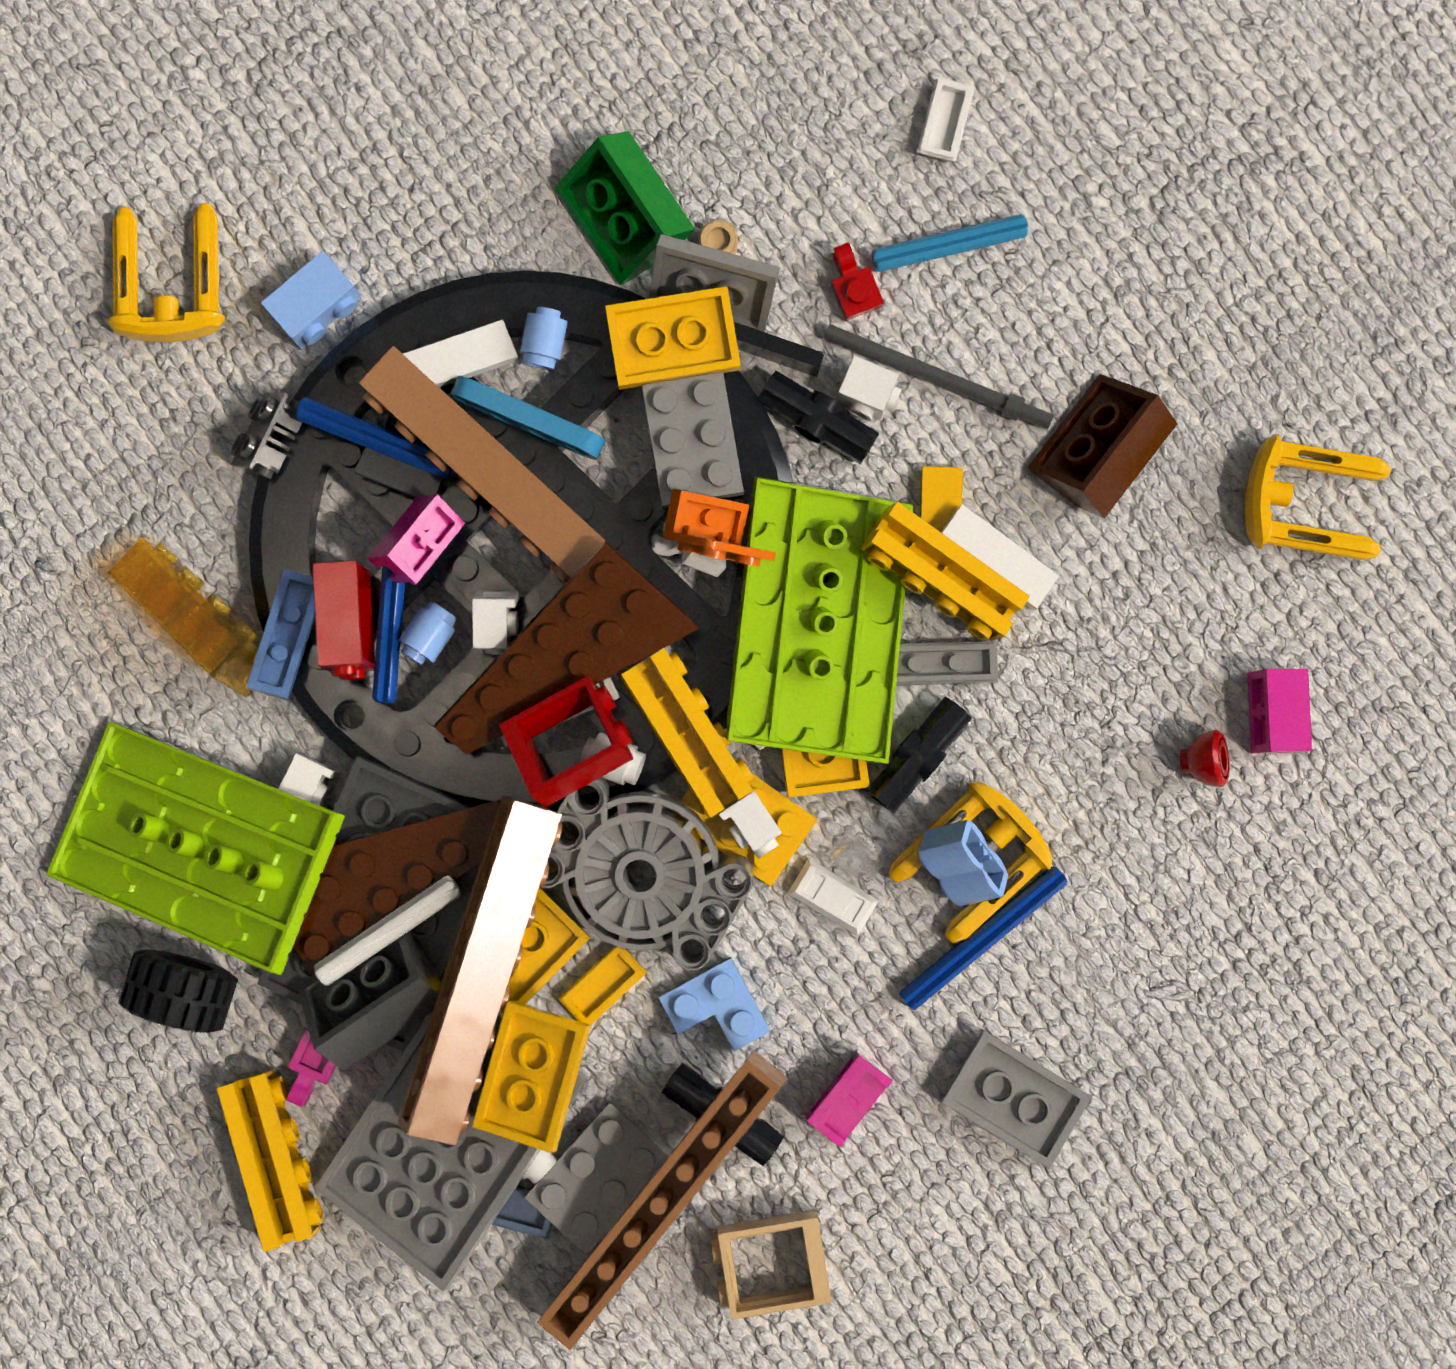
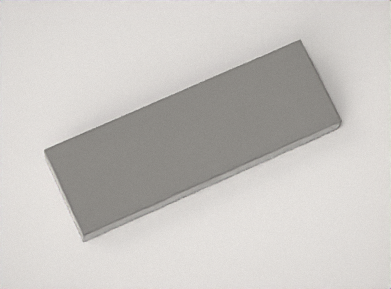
(947, 663)

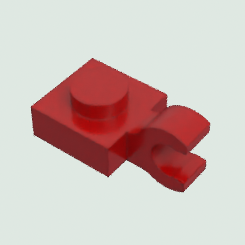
(855, 288)

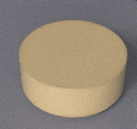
(719, 236)

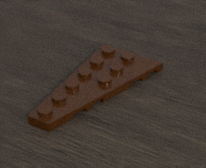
(589, 628)
(384, 871)

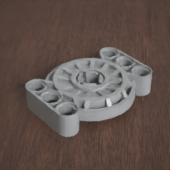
(673, 900)

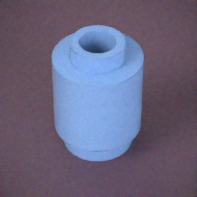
(543, 338)
(427, 633)

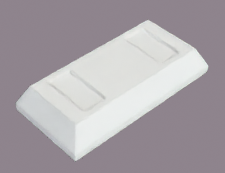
(945, 119)
(833, 896)

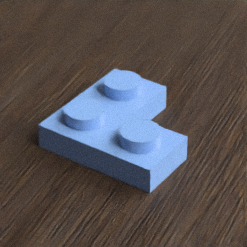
(718, 993)

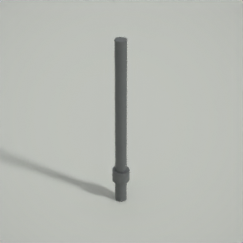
(1011, 406)

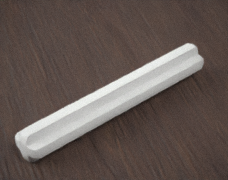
(387, 930)

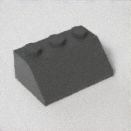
(370, 1002)

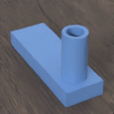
(284, 637)

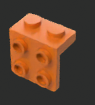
(711, 528)

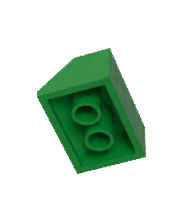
(622, 204)

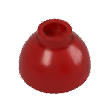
(1207, 759)

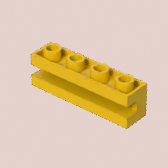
(943, 572)
(686, 732)
(270, 1159)

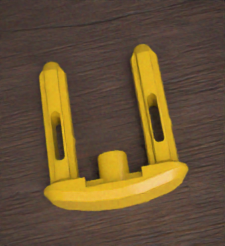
(166, 323)
(1264, 490)
(1011, 824)

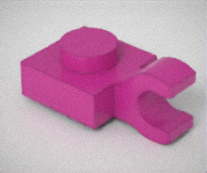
(311, 1068)

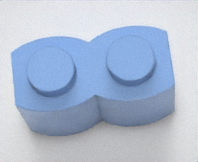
(963, 863)

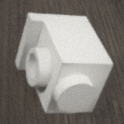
(494, 620)
(308, 779)
(752, 825)

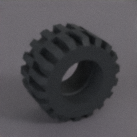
(177, 991)

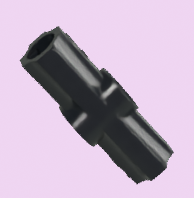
(818, 417)
(919, 754)
(696, 1093)

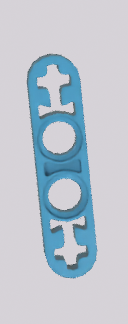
(527, 417)

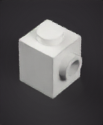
(868, 389)

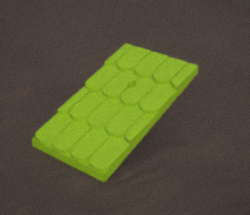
(809, 654)
(195, 847)

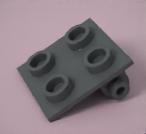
(251, 447)
(393, 472)

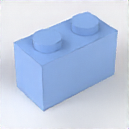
(312, 300)

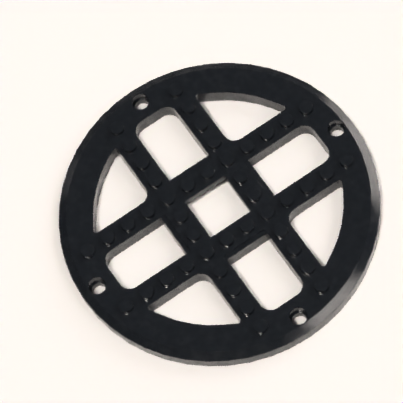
(288, 508)

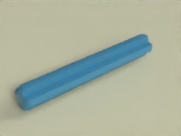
(949, 243)

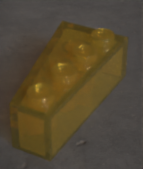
(188, 613)

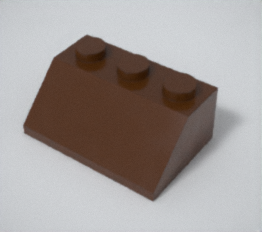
(1103, 444)

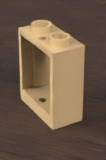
(777, 1301)

